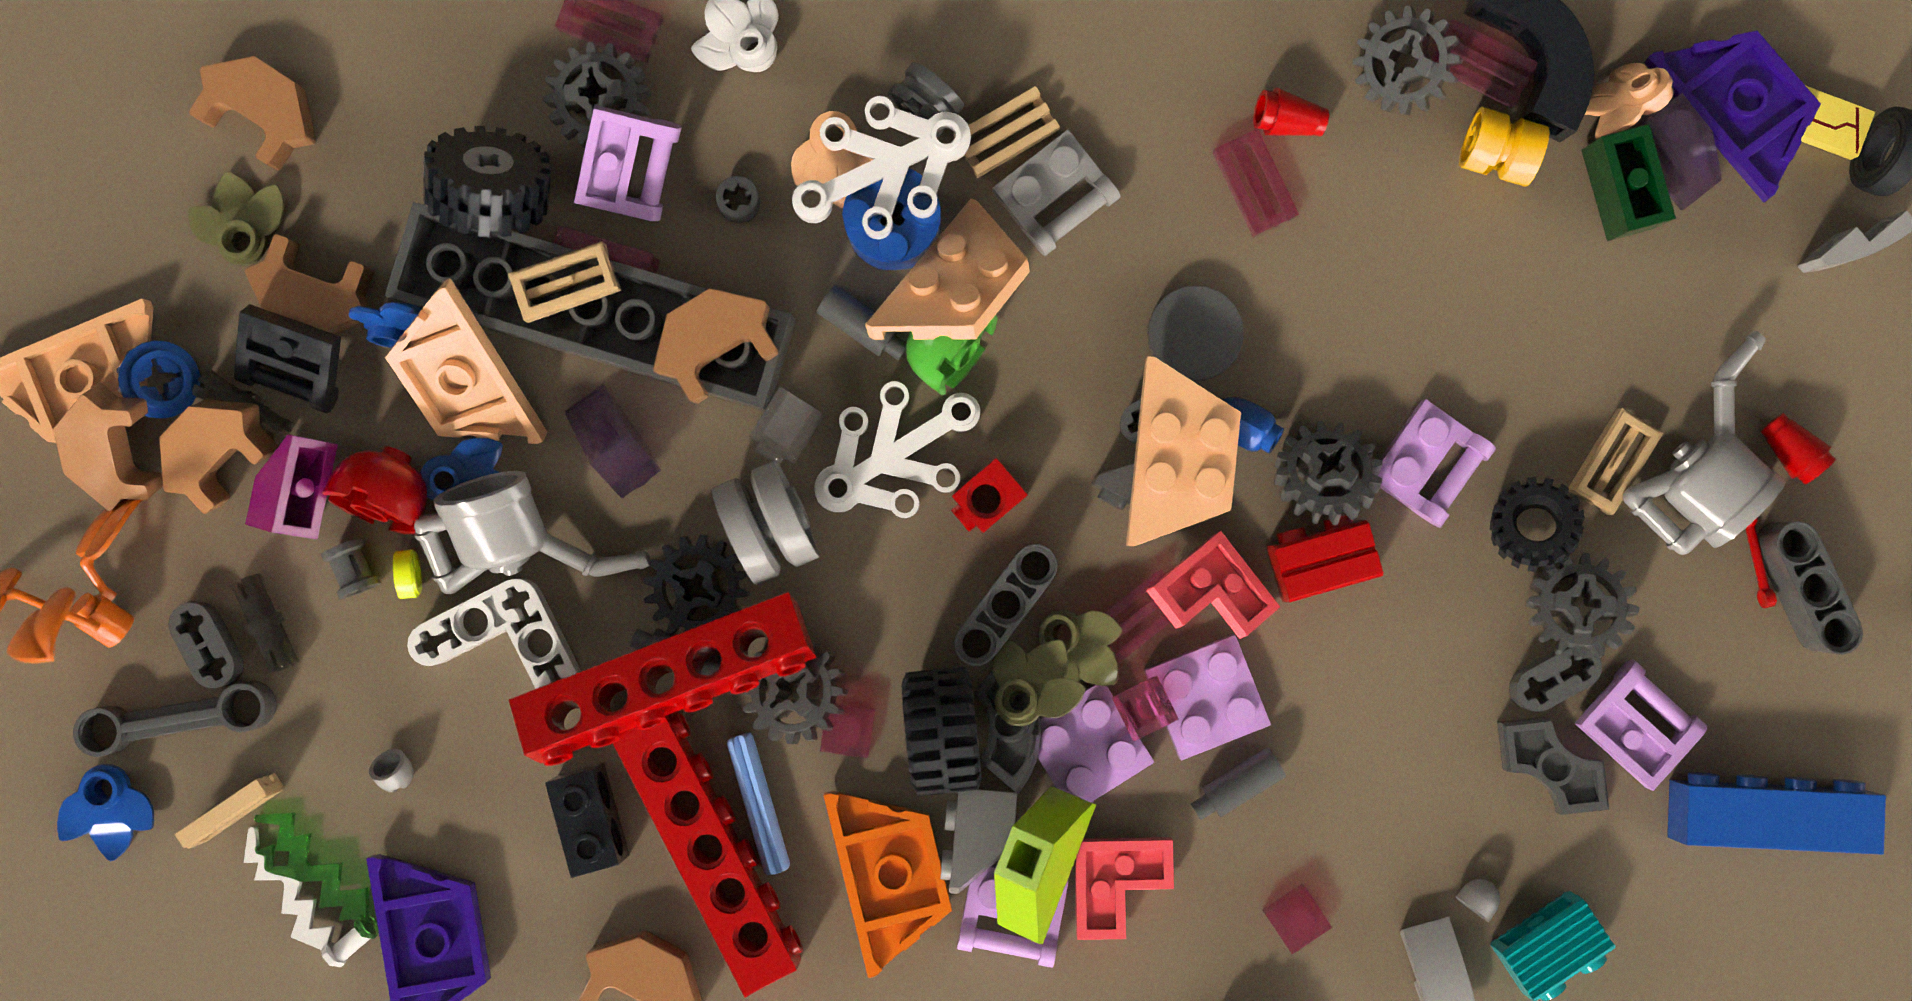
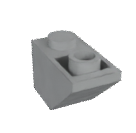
(980, 830)

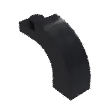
(1563, 56)

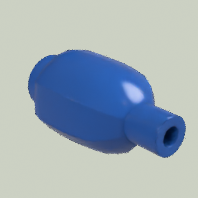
(1257, 426)

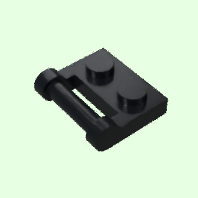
(291, 348)

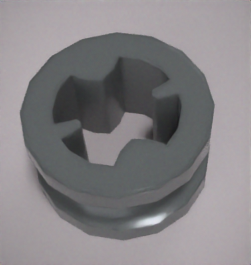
(732, 186)

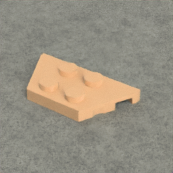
(956, 281)
(54, 372)
(459, 374)
(1180, 456)

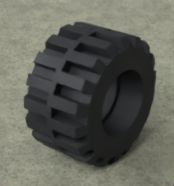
(941, 731)

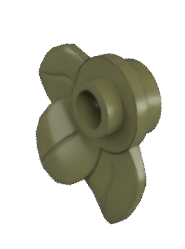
(235, 213)
(1088, 645)
(1038, 676)

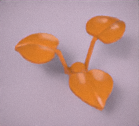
(90, 613)

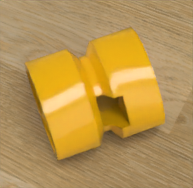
(1503, 146)

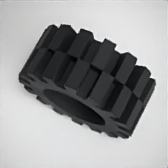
(1545, 497)

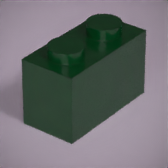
(1628, 182)

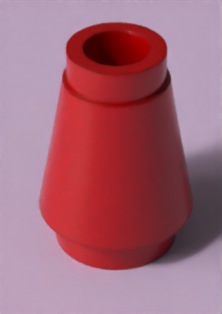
(1289, 115)
(1797, 449)

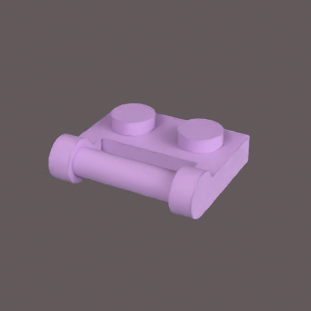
(610, 161)
(1417, 454)
(1630, 736)
(982, 901)

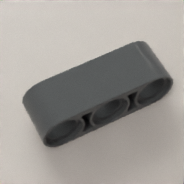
(1828, 598)
(1000, 628)

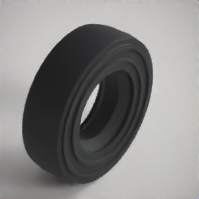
(1869, 169)

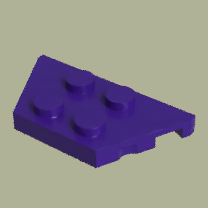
(1747, 101)
(427, 931)

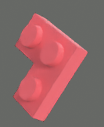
(1215, 576)
(1109, 868)

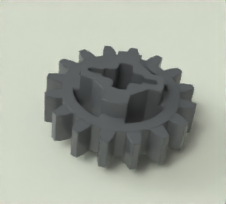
(1416, 42)
(577, 95)
(1340, 488)
(1603, 607)
(777, 705)

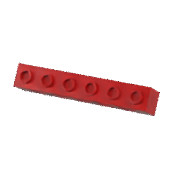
(542, 712)
(749, 962)

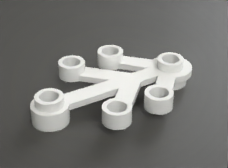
(888, 163)
(889, 456)

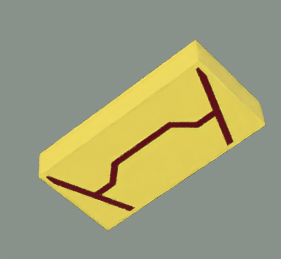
(1838, 126)

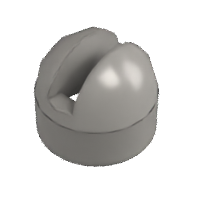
(383, 770)
(1480, 897)

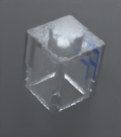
(785, 427)

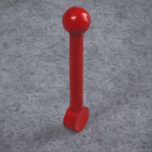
(1765, 595)

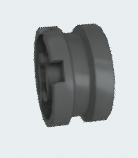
(924, 94)

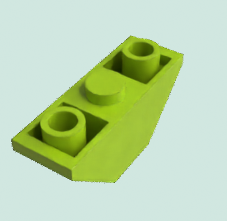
(1039, 862)

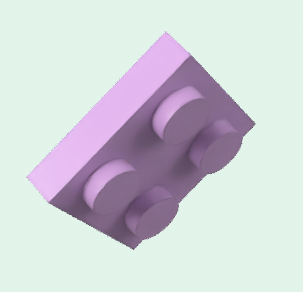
(1210, 696)
(1090, 747)

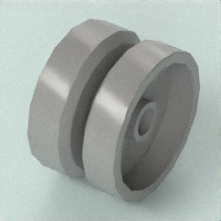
(759, 525)

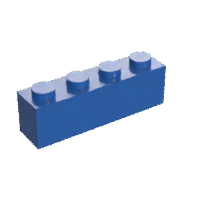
(1776, 816)

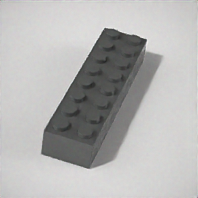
(611, 330)

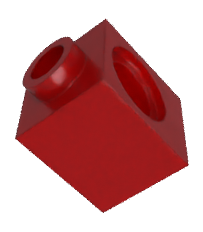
(1002, 481)

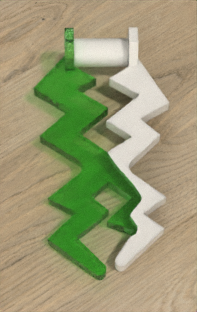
(299, 870)

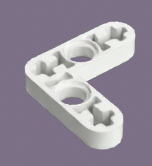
(500, 619)

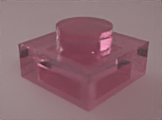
(1145, 708)
(850, 733)
(1297, 918)

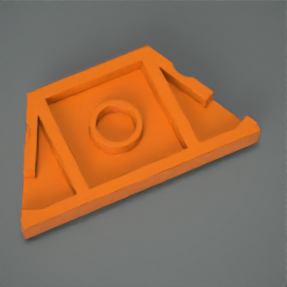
(888, 873)

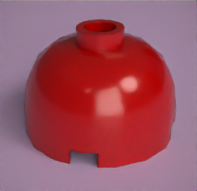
(379, 488)

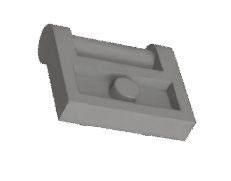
(1046, 180)

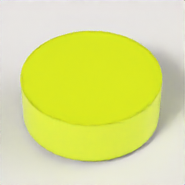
(407, 574)

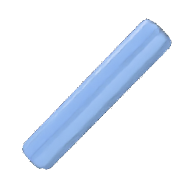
(758, 803)

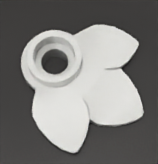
(733, 30)

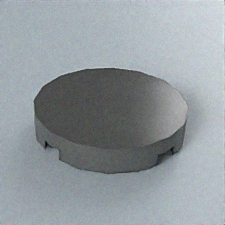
(1196, 332)

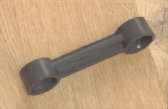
(173, 719)

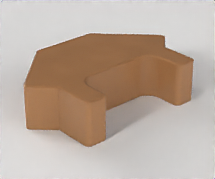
(262, 97)
(303, 297)
(706, 330)
(203, 442)
(97, 448)
(642, 969)

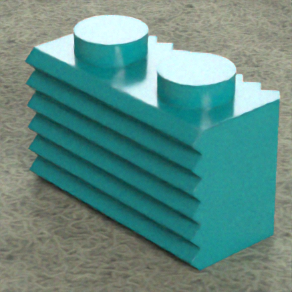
(1553, 947)

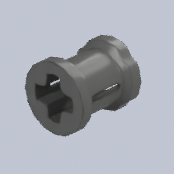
(350, 568)

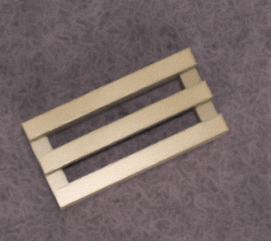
(1041, 112)
(571, 300)
(1600, 449)
(229, 811)

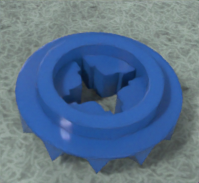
(166, 358)

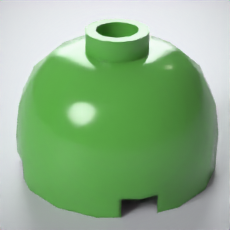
(945, 359)

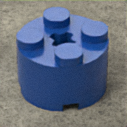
(905, 242)

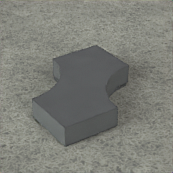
(1534, 749)

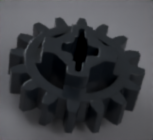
(707, 567)

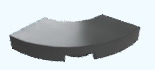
(1010, 748)

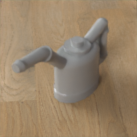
(1714, 481)
(498, 530)

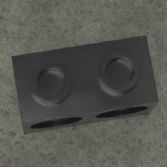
(587, 820)

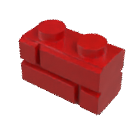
(1323, 559)

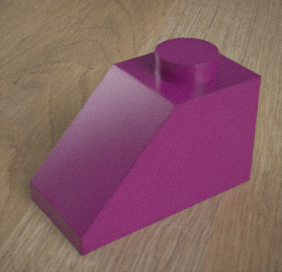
(290, 488)

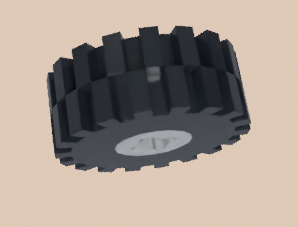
(486, 181)

